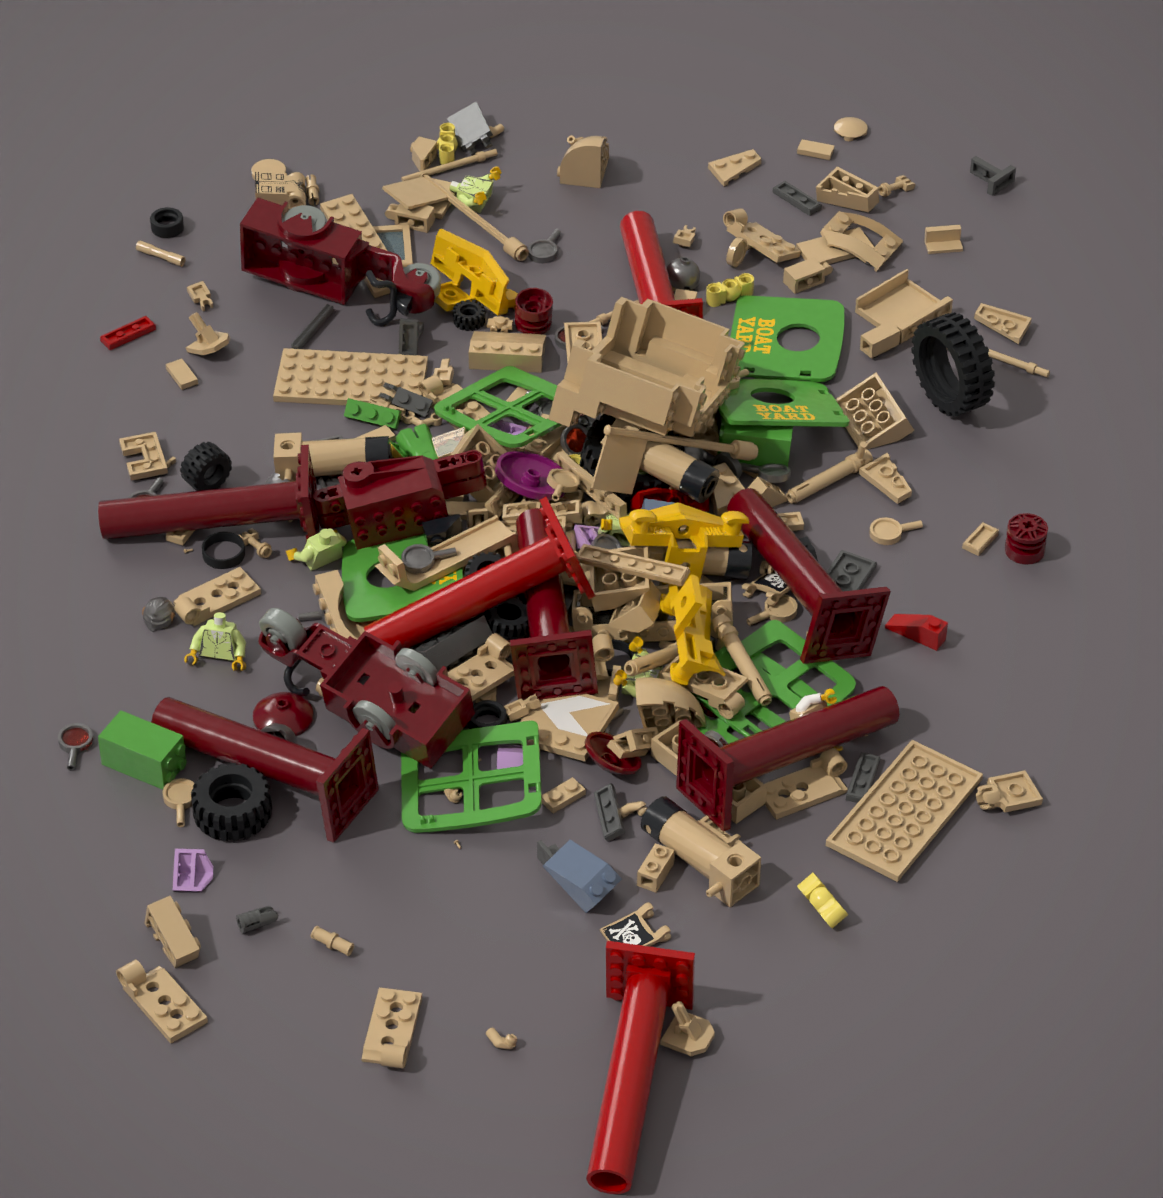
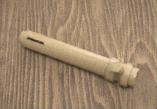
(850, 465)
(729, 637)
(652, 660)

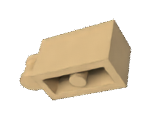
(418, 218)
(806, 274)

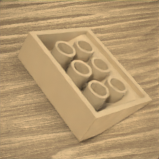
(502, 349)
(873, 414)

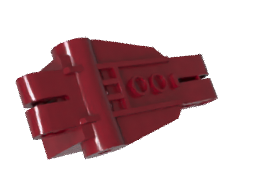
(395, 495)

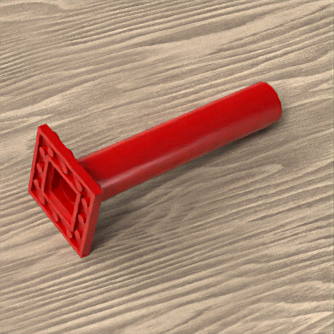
(649, 266)
(485, 588)
(646, 983)

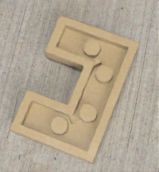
(149, 446)

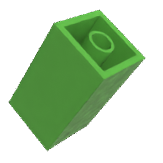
(772, 441)
(142, 749)

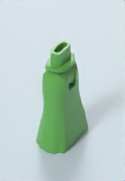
(417, 442)

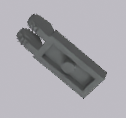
(408, 400)

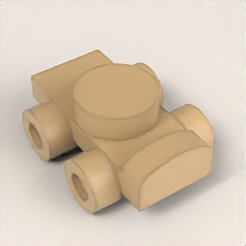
(500, 323)

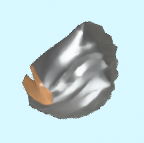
(158, 613)

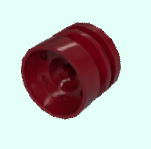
(533, 311)
(1026, 538)

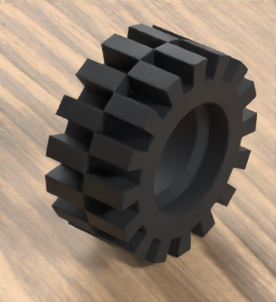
(471, 322)

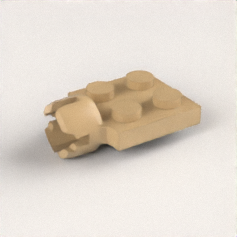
(1009, 792)

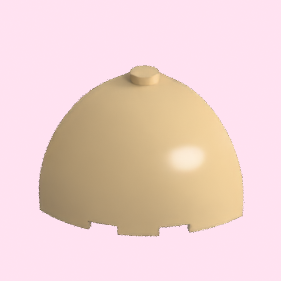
(585, 162)
(665, 703)

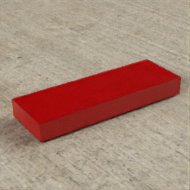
(128, 333)

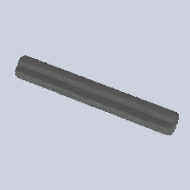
(312, 327)

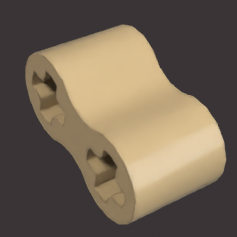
(593, 513)

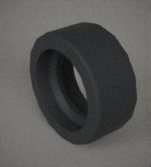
(168, 230)
(488, 707)

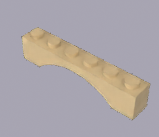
(330, 591)

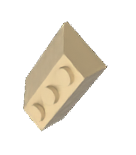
(638, 613)

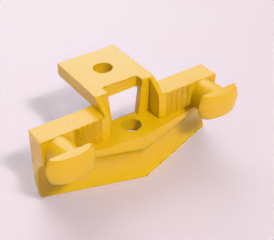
(461, 258)
(704, 529)
(692, 609)

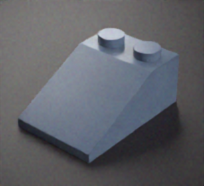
(582, 874)

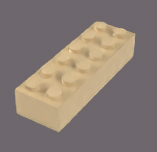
(746, 796)

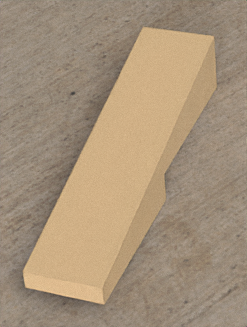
(570, 509)

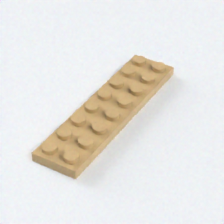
(349, 213)

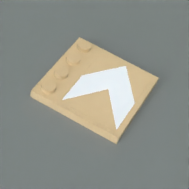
(568, 721)

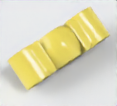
(447, 143)
(729, 290)
(822, 900)

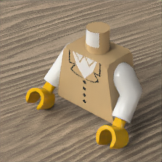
(812, 703)

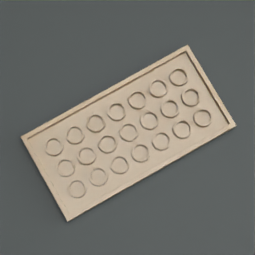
(339, 375)
(904, 810)

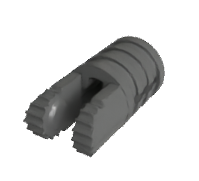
(256, 919)

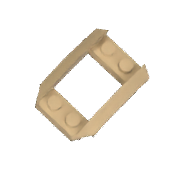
(876, 256)

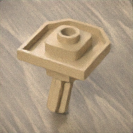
(207, 339)
(688, 1032)

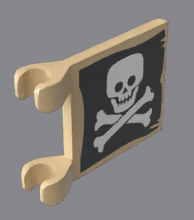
(768, 583)
(634, 929)

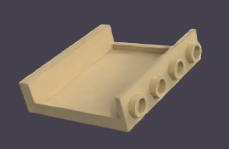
(901, 304)

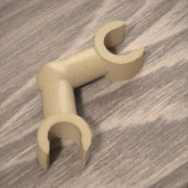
(411, 419)

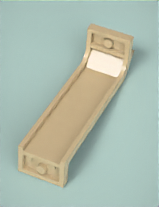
(481, 538)

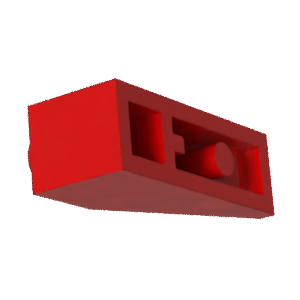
(920, 628)

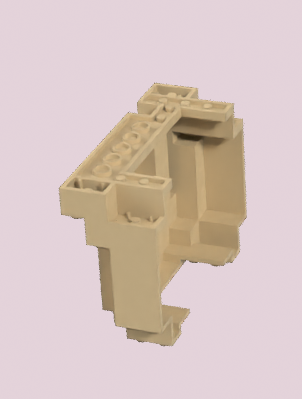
(651, 371)

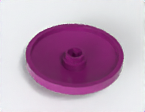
(526, 474)

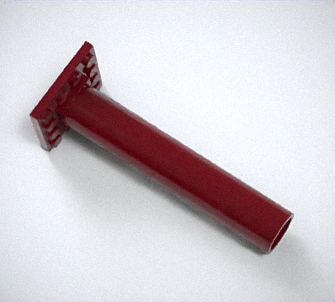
(215, 507)
(842, 621)
(553, 658)
(710, 771)
(341, 782)

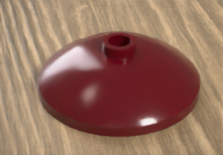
(284, 709)
(605, 758)

